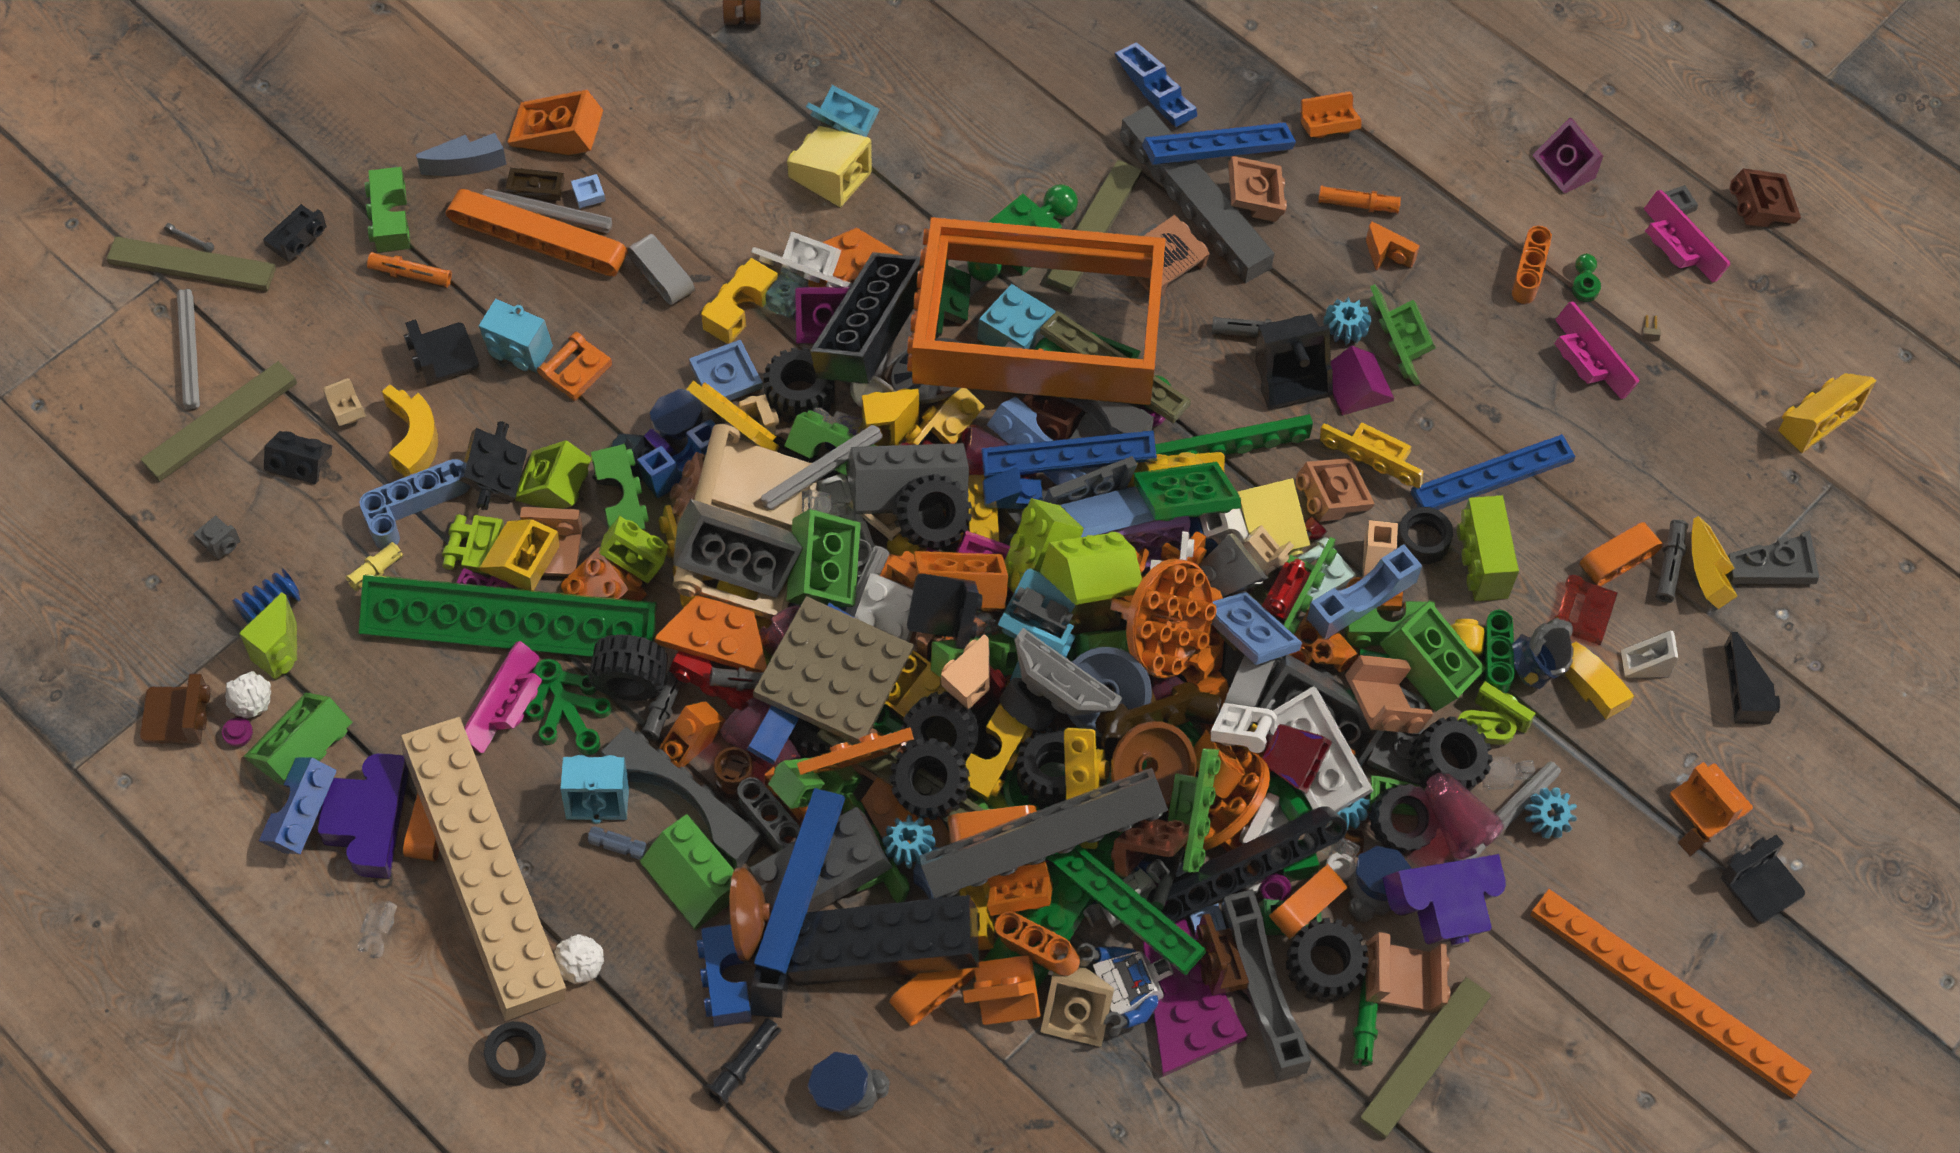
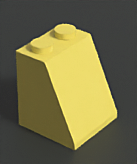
(831, 163)
(1278, 511)

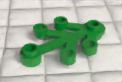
(564, 703)

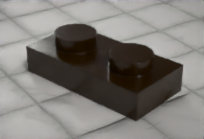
(535, 183)

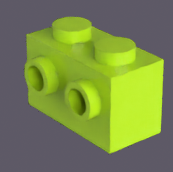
(633, 549)

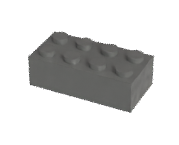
(850, 862)

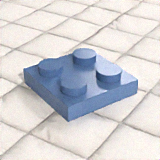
(727, 370)

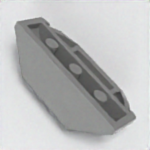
(1061, 680)

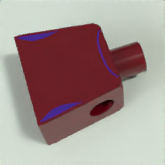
(1295, 755)

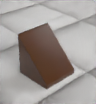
(1355, 837)
(1693, 841)

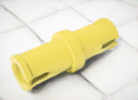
(375, 565)

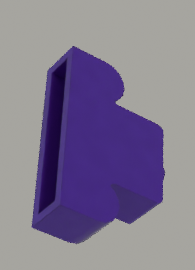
(367, 814)
(1448, 897)

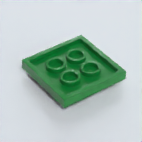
(1187, 491)

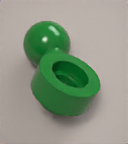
(1586, 265)

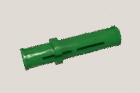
(1365, 1031)

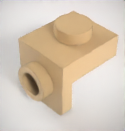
(344, 402)
(758, 407)
(1265, 549)

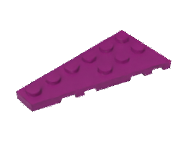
(1189, 1018)

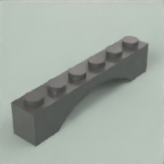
(1111, 416)
(730, 834)
(1277, 1026)

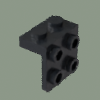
(441, 351)
(944, 607)
(1762, 880)

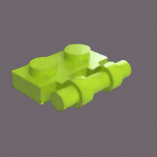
(480, 540)

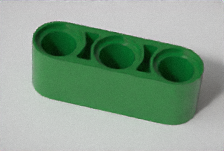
(1499, 641)

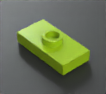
(1497, 701)

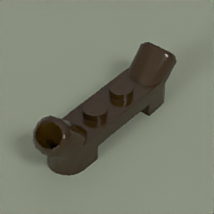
(1183, 705)

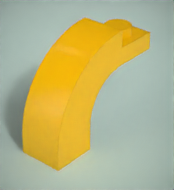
(421, 442)

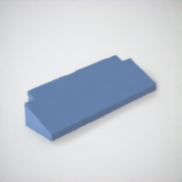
(1109, 511)

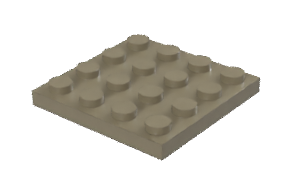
(833, 670)

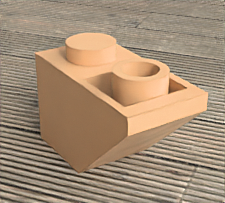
(1378, 542)
(969, 675)

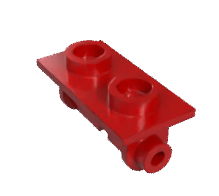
(1286, 589)

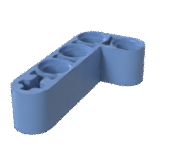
(416, 498)

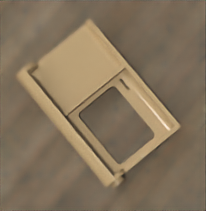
(734, 480)

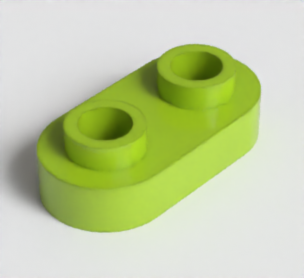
(1488, 722)

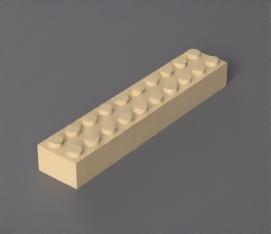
(483, 869)

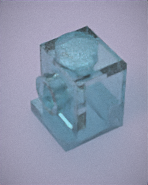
(781, 295)

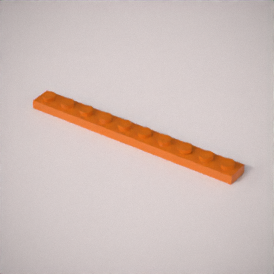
(1671, 993)

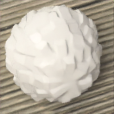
(248, 695)
(579, 959)

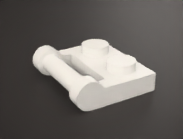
(1234, 722)

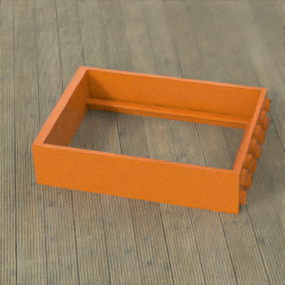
(1029, 369)

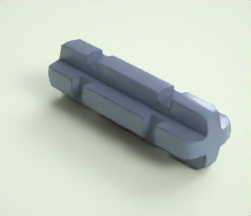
(617, 842)

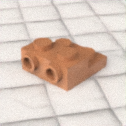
(1257, 188)
(1333, 488)

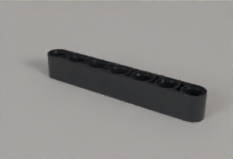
(1261, 865)

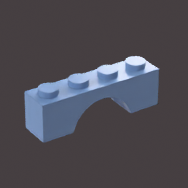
(1018, 425)
(1387, 579)

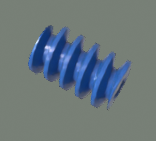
(262, 598)

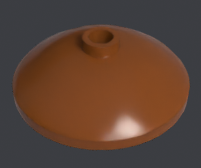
(1162, 747)
(747, 913)

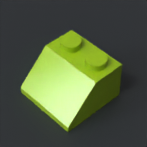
(553, 476)
(272, 638)

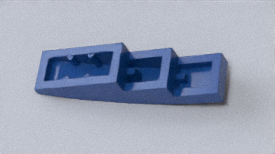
(1156, 86)

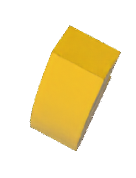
(1711, 564)
(1598, 682)

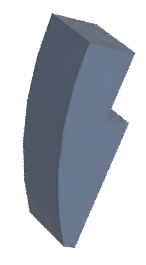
(462, 157)

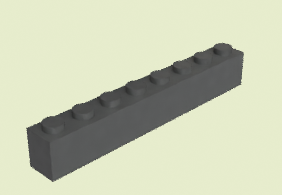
(1201, 201)
(1043, 834)

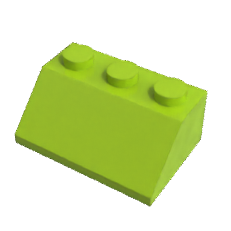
(1092, 567)

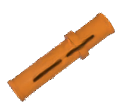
(1359, 199)
(439, 277)

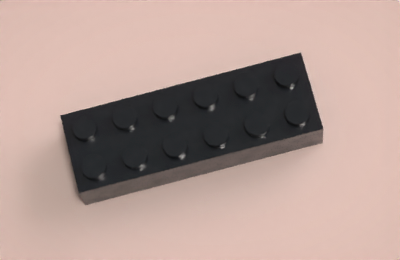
(867, 319)
(886, 941)

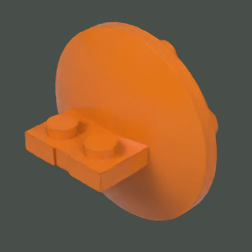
(1168, 617)
(1236, 811)

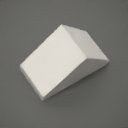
(1651, 657)

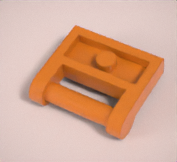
(580, 372)

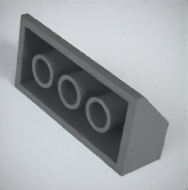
(881, 471)
(735, 548)
(1296, 677)

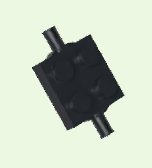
(493, 465)

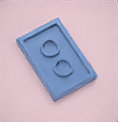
(1253, 629)

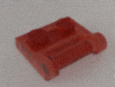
(1594, 611)

